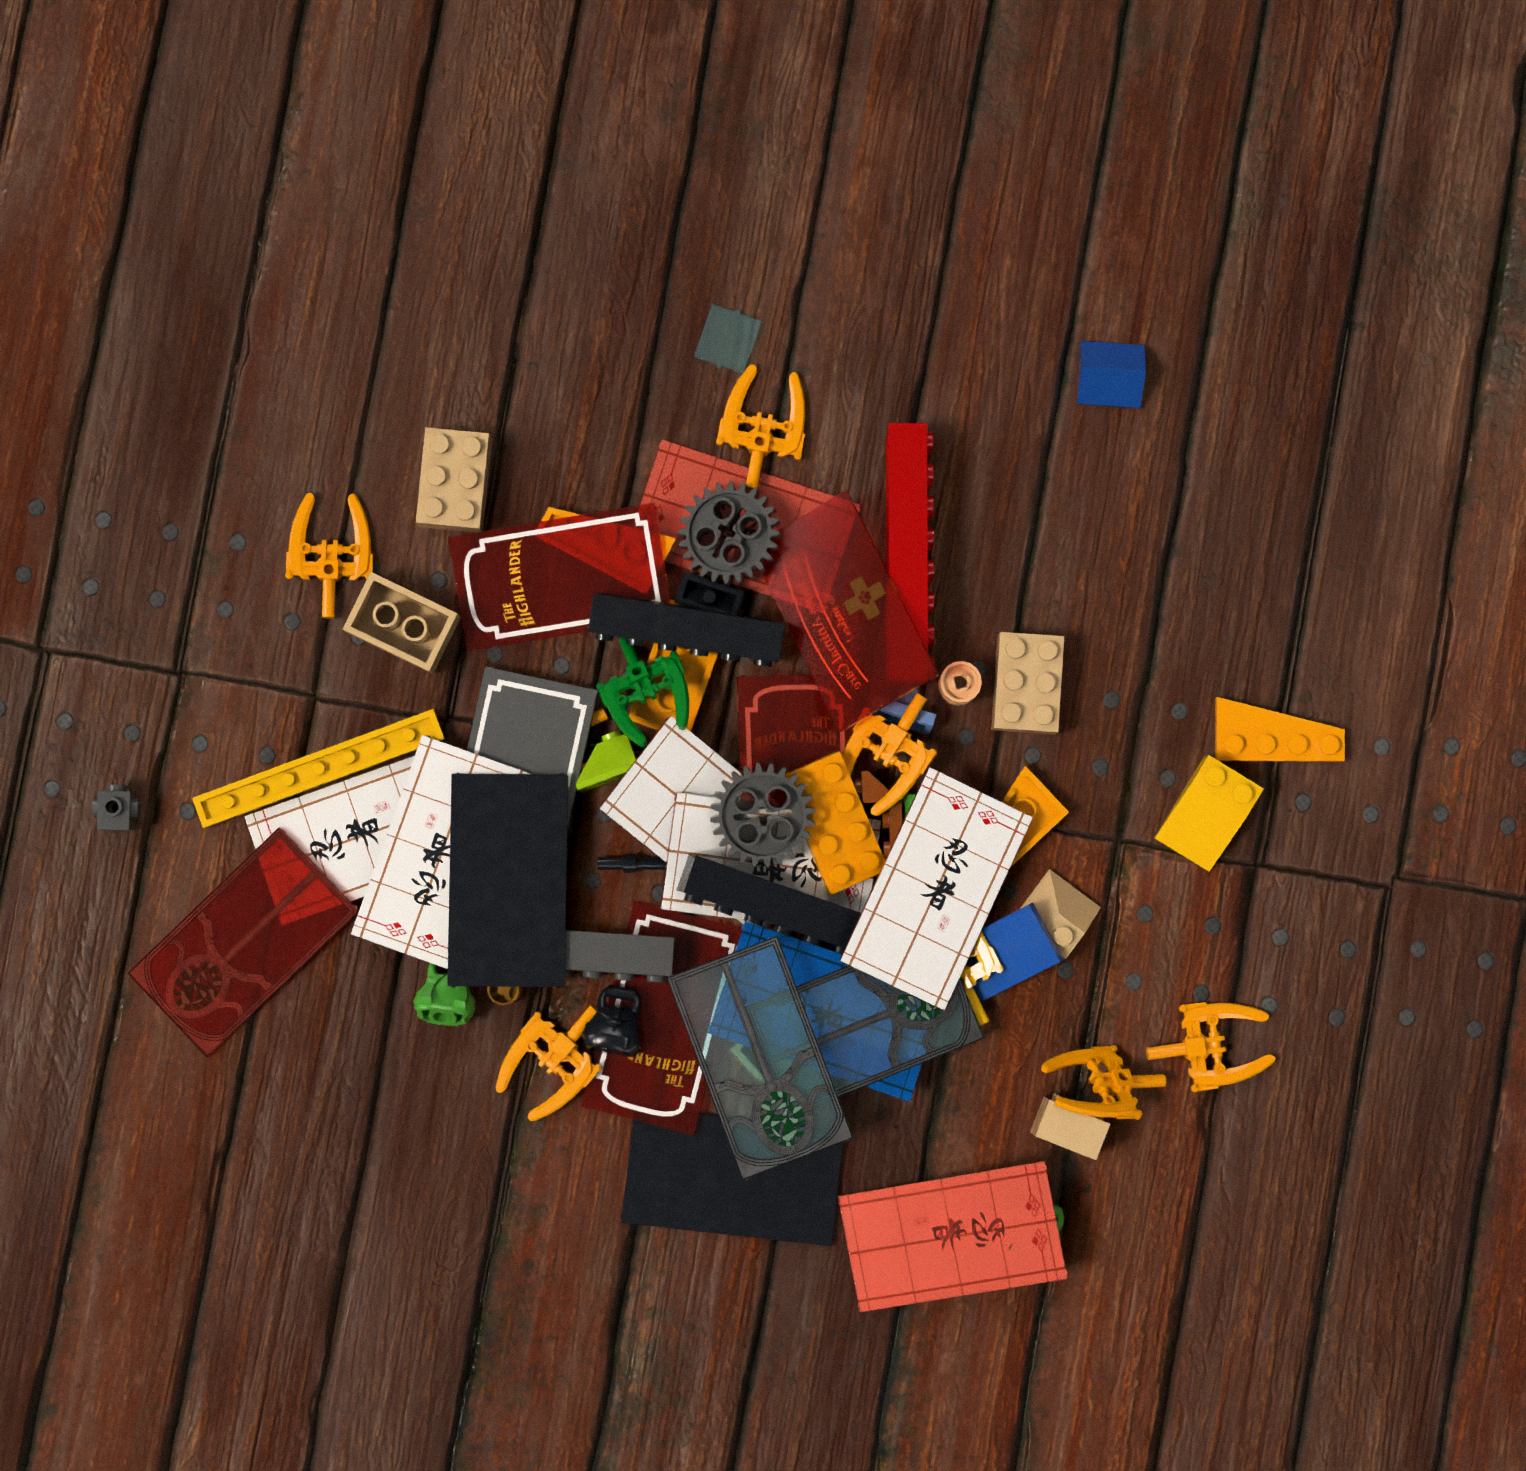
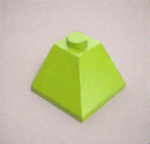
(607, 762)

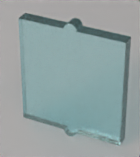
(727, 339)

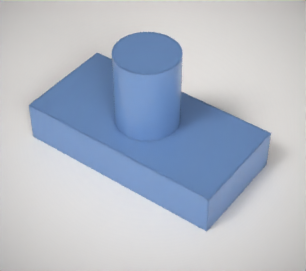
(895, 710)

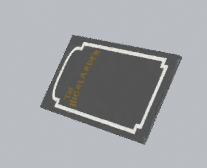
(533, 725)

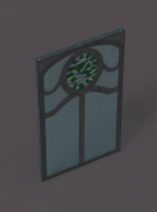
(879, 1030)
(759, 1057)

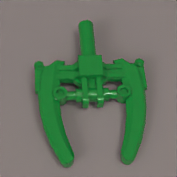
(641, 678)

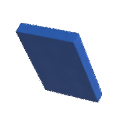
(1022, 948)

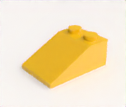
(1208, 812)

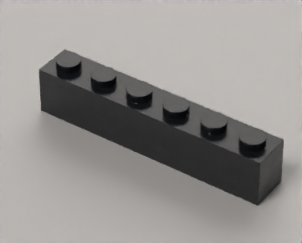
(686, 627)
(767, 902)

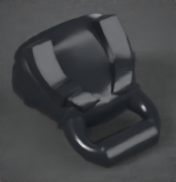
(615, 1027)

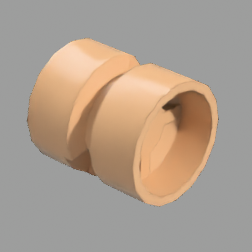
(959, 683)

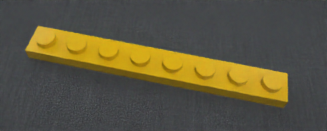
(316, 769)

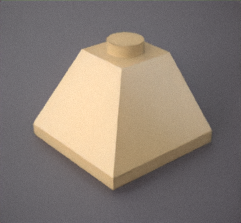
(1063, 910)

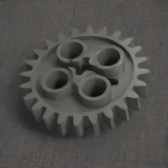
(753, 547)
(765, 844)

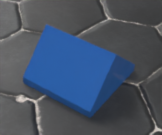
(1111, 374)

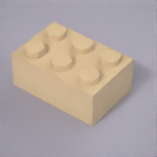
(453, 480)
(401, 622)
(1027, 683)

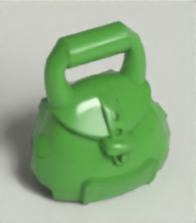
(442, 1003)

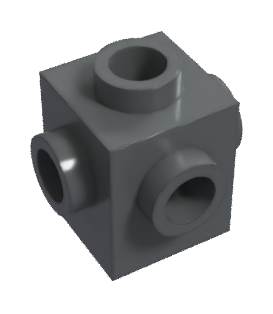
(126, 815)

